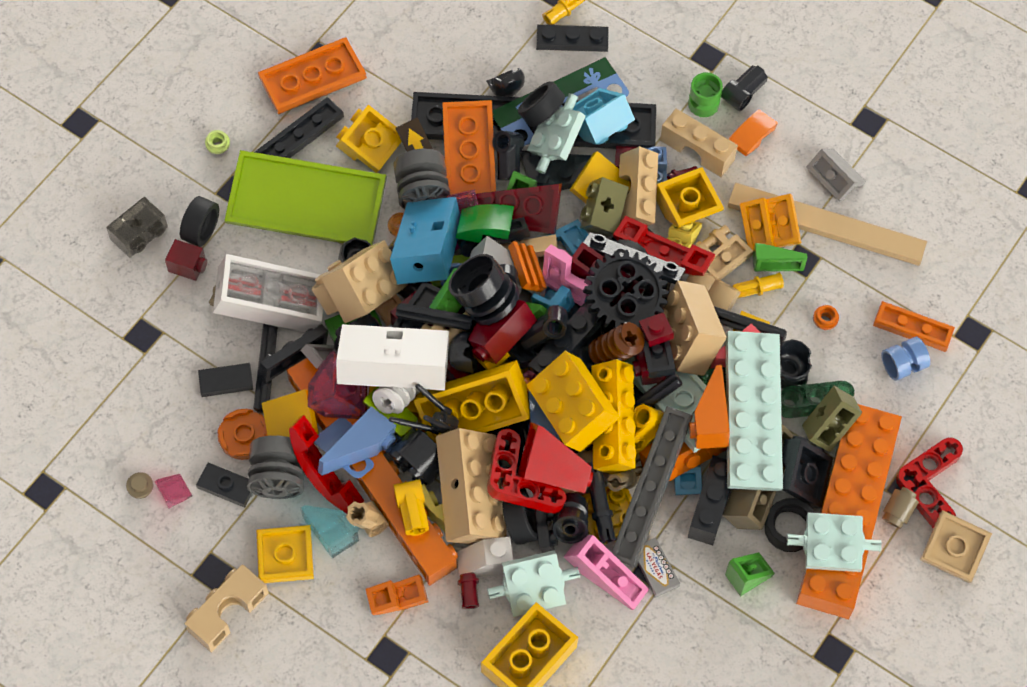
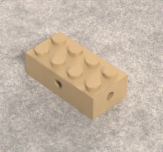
(464, 475)

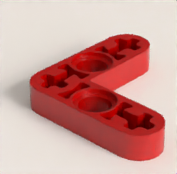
(923, 476)
(512, 484)

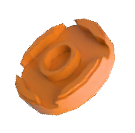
(238, 432)

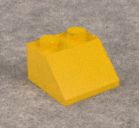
(687, 198)

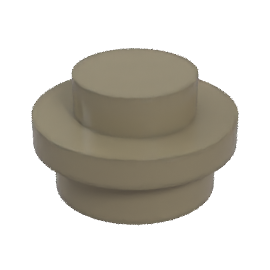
(139, 485)

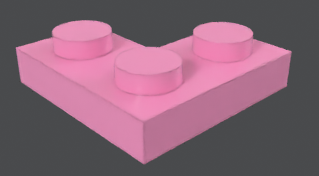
(558, 273)

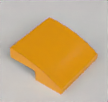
(771, 221)

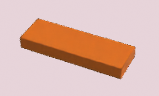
(912, 324)

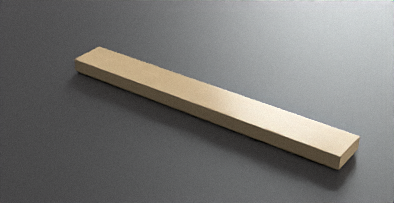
(842, 228)

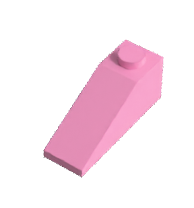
(606, 571)

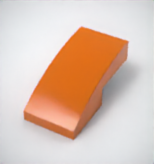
(752, 132)
(396, 596)

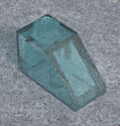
(331, 528)

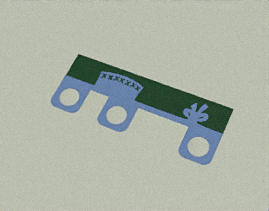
(594, 75)

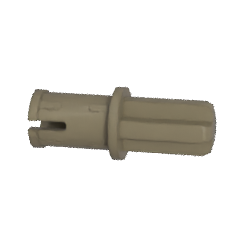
(625, 479)

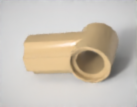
(367, 517)

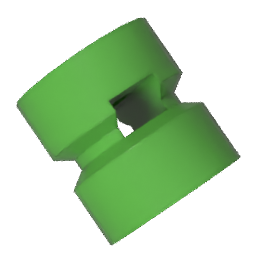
(705, 94)

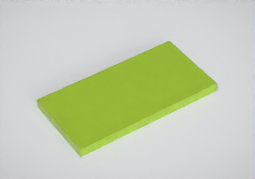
(305, 198)

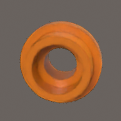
(828, 311)

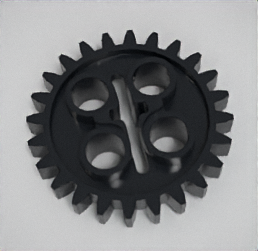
(608, 275)

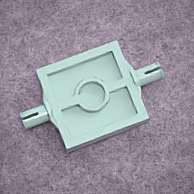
(557, 134)
(834, 542)
(533, 581)

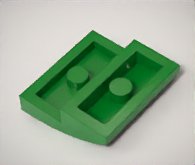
(485, 220)

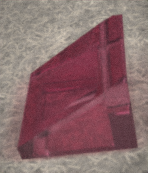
(465, 199)
(173, 490)

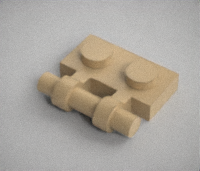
(729, 254)

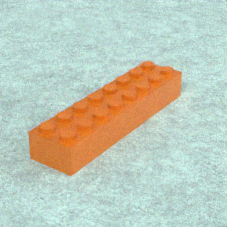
(855, 490)

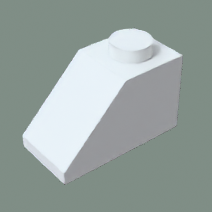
(485, 557)

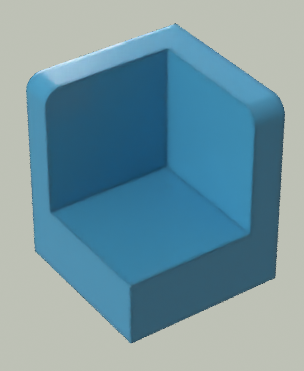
(562, 297)

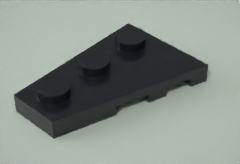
(558, 170)

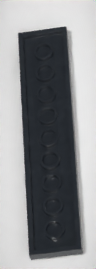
(429, 110)

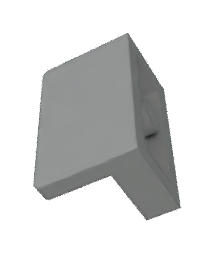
(834, 173)

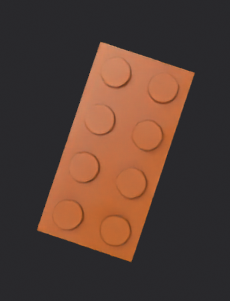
(312, 75)
(469, 146)

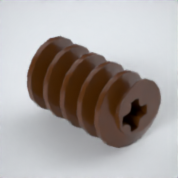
(617, 344)

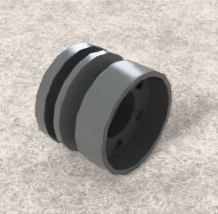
(420, 176)
(274, 469)

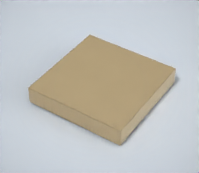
(956, 546)

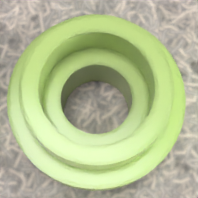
(217, 136)

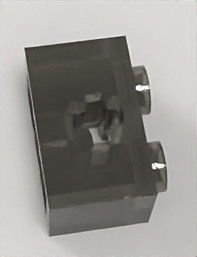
(137, 227)

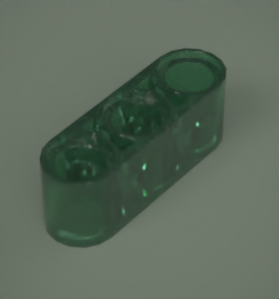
(801, 397)

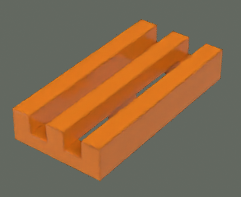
(527, 267)

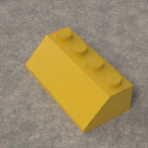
(481, 399)

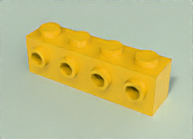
(615, 447)

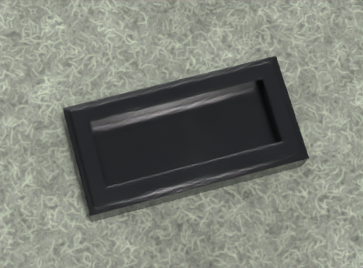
(225, 379)

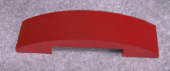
(693, 259)
(308, 456)

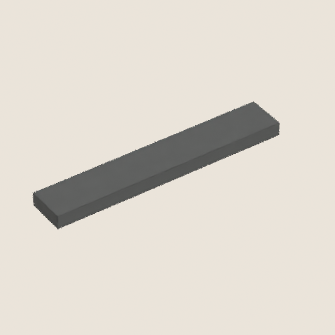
(651, 486)

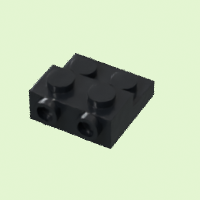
(805, 470)

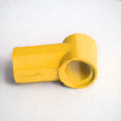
(410, 500)

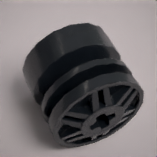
(483, 289)

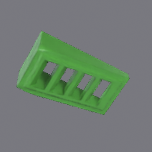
(777, 259)

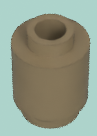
(900, 507)

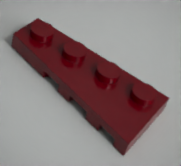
(536, 204)

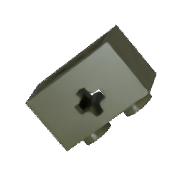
(603, 207)
(831, 419)

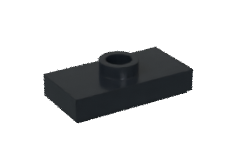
(224, 484)

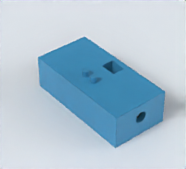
(426, 241)

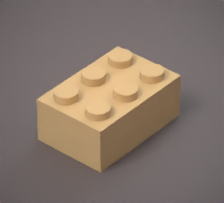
(362, 282)
(695, 328)

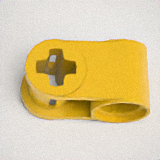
(647, 423)

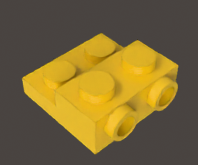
(369, 138)

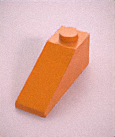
(711, 415)

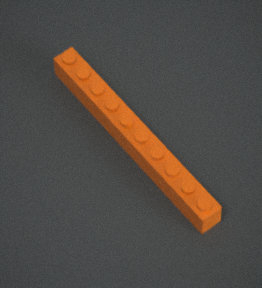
(426, 550)

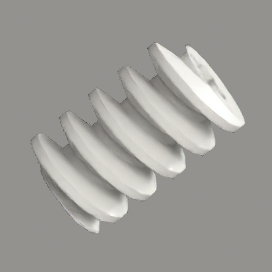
(393, 399)

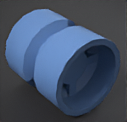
(903, 359)

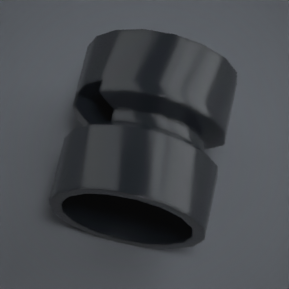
(571, 522)

